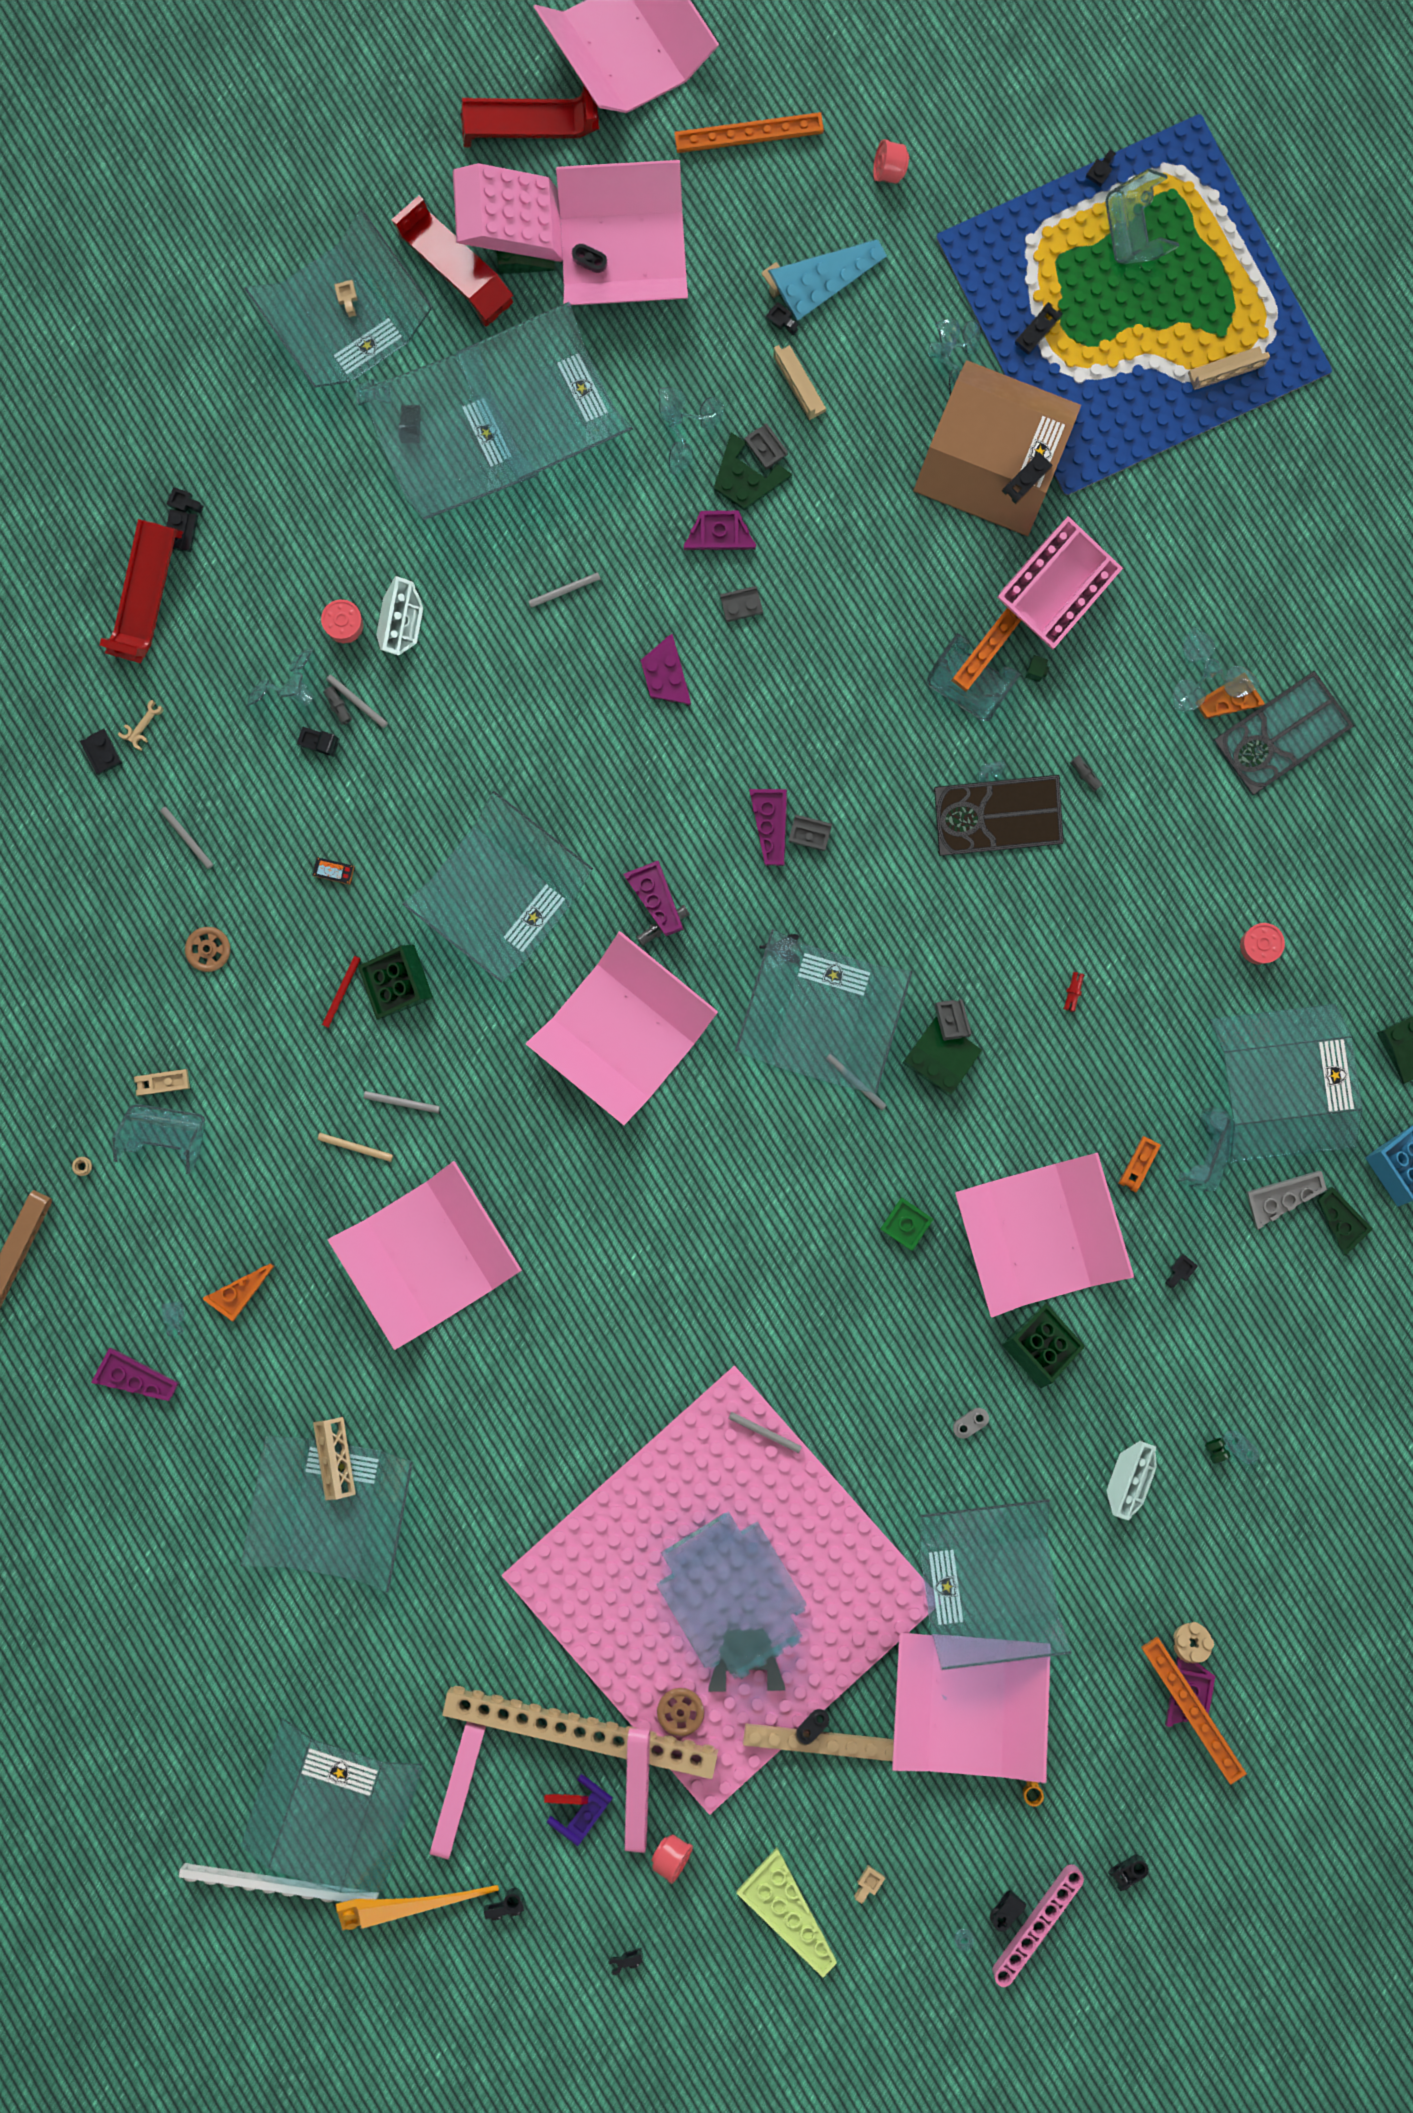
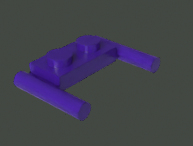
(586, 1815)

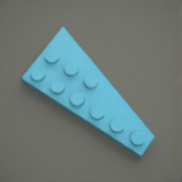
(816, 279)

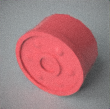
(890, 162)
(342, 621)
(1262, 943)
(671, 1857)

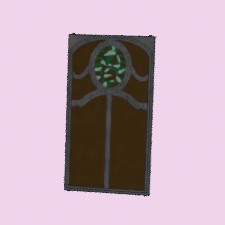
(998, 815)

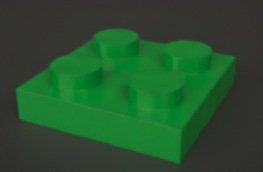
(906, 1224)

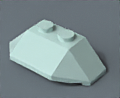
(399, 617)
(1131, 1479)

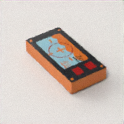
(333, 870)

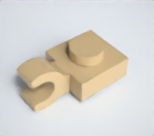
(347, 295)
(870, 1882)

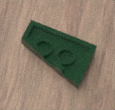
(1343, 1220)

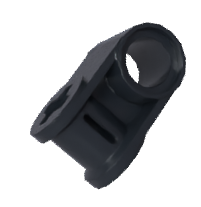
(1128, 1873)
(1009, 1909)

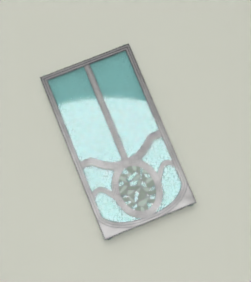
(1283, 733)

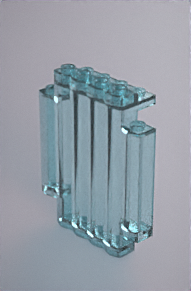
(732, 1595)

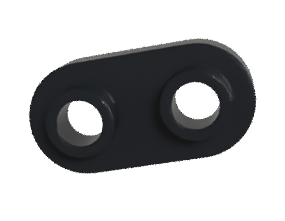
(590, 258)
(812, 1726)

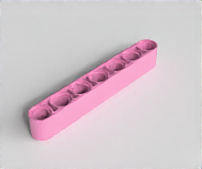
(457, 1790)
(637, 1790)
(1037, 1935)

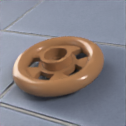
(194, 939)
(664, 1708)

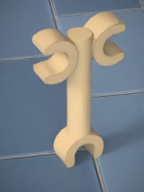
(134, 735)

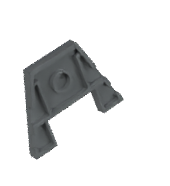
(774, 1677)

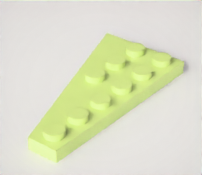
(781, 1905)

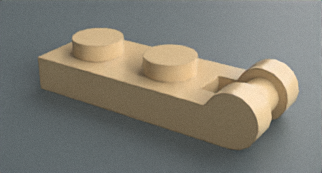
(162, 1082)

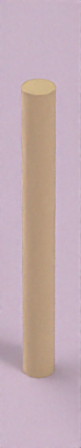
(355, 1147)

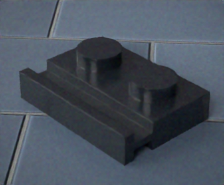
(186, 523)
(101, 752)

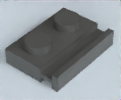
(766, 446)
(741, 604)
(810, 832)
(952, 1019)

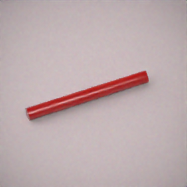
(341, 991)

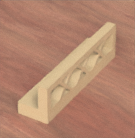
(1228, 367)
(799, 381)
(327, 1456)

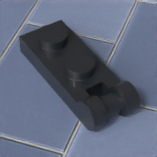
(1038, 329)
(1027, 477)

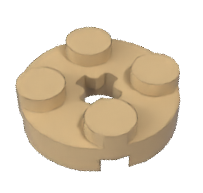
(1203, 1640)

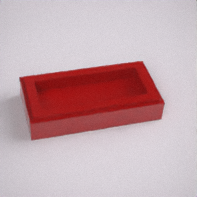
(566, 1799)

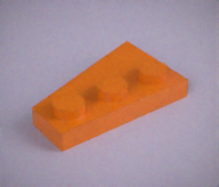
(1220, 703)

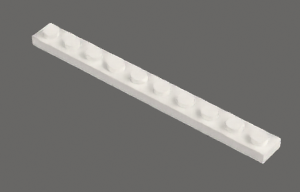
(267, 1883)

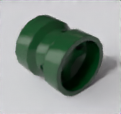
(1217, 1450)

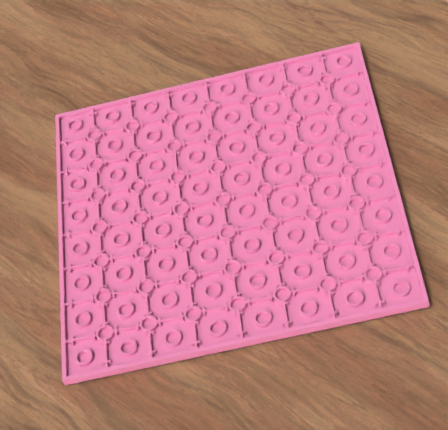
(602, 1562)

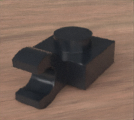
(1100, 169)
(780, 317)
(182, 500)
(1182, 1269)
(629, 1959)

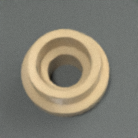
(76, 1166)

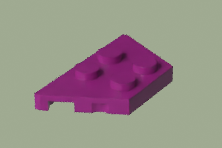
(719, 532)
(665, 674)
(1201, 1683)

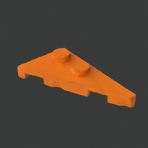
(234, 1297)

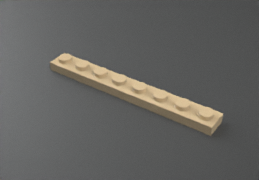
(825, 1743)

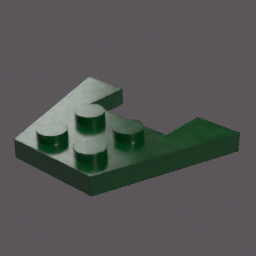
(740, 482)

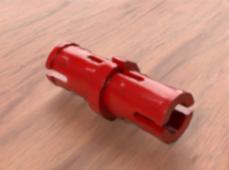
(1073, 992)

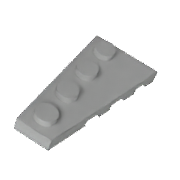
(1276, 1199)

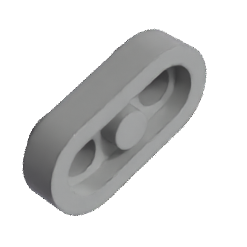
(970, 1422)

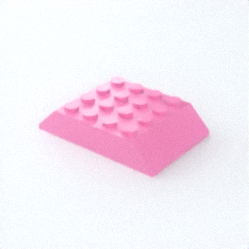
(507, 211)
(1059, 582)

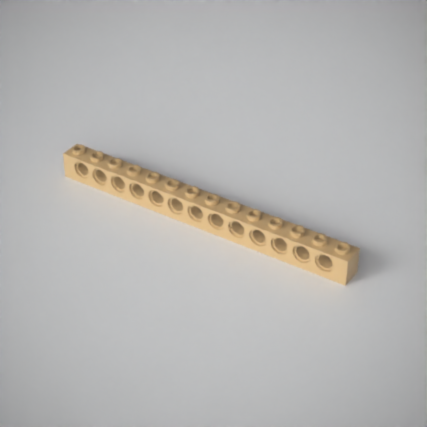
(454, 1709)

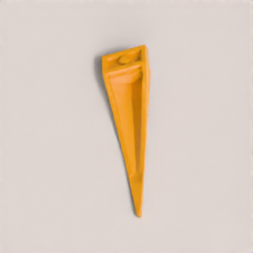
(377, 1911)

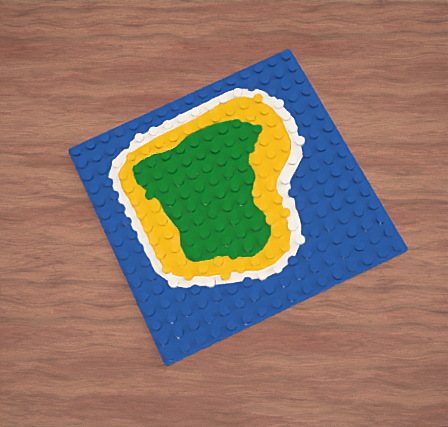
(1142, 324)

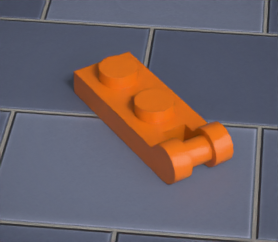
(1139, 1163)

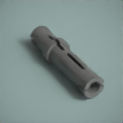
(643, 938)

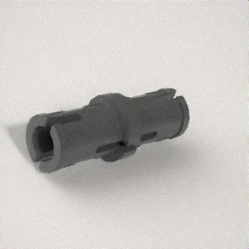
(337, 705)
(1086, 773)

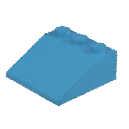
(1394, 1166)

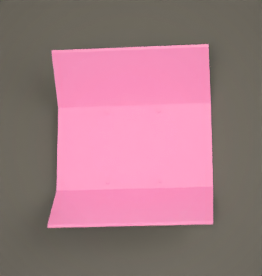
(630, 47)
(633, 219)
(623, 1029)
(1044, 1233)
(425, 1256)
(985, 1726)

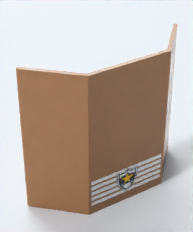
(987, 439)

